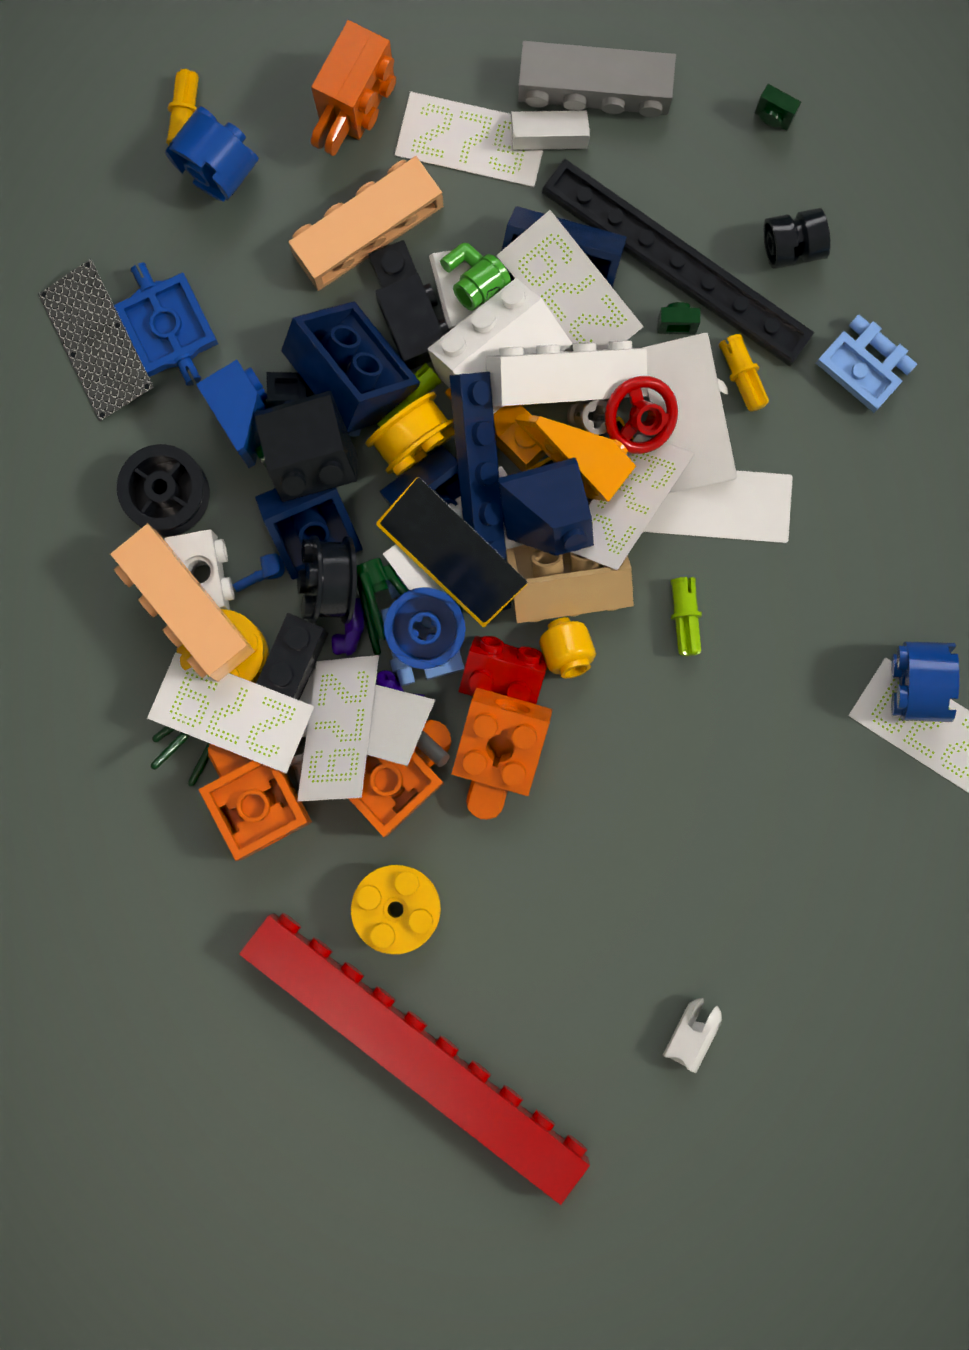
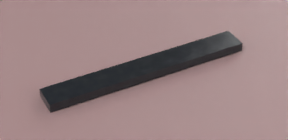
(679, 263)

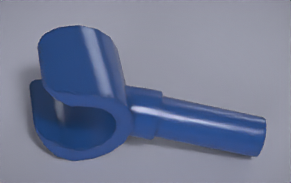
(272, 568)

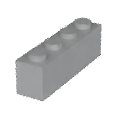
(596, 78)

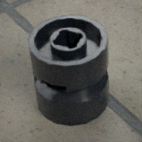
(797, 238)

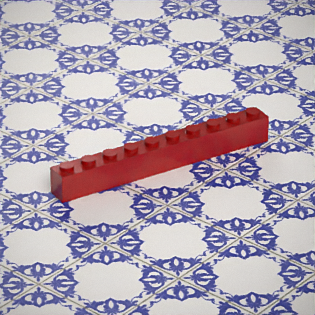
(417, 1057)

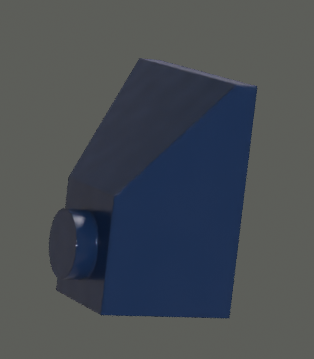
(547, 508)

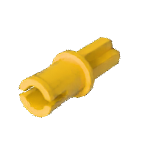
(183, 101)
(744, 372)

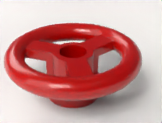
(657, 421)

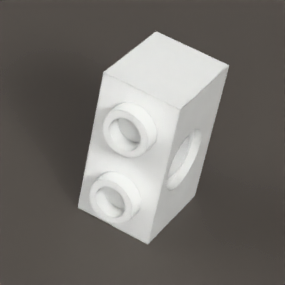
(205, 549)

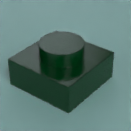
(777, 108)
(678, 319)

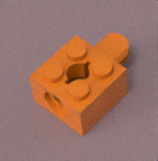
(351, 86)
(499, 749)
(397, 790)
(251, 803)

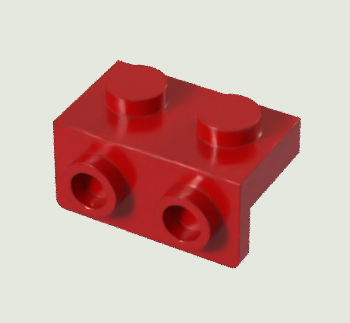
(503, 669)

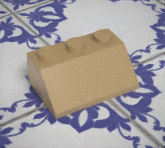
(567, 585)

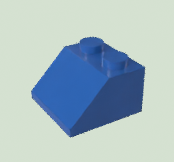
(234, 399)

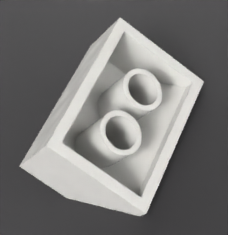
(507, 319)

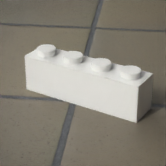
(563, 376)

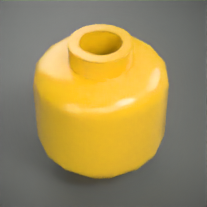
(567, 648)

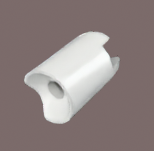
(693, 1038)

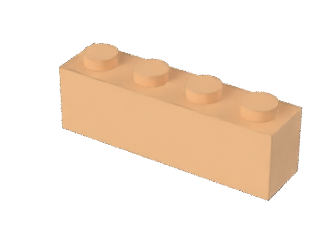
(366, 222)
(182, 603)

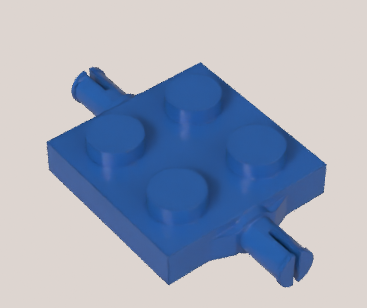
(166, 324)

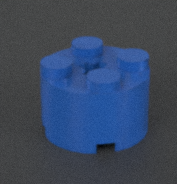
(212, 154)
(437, 647)
(926, 681)

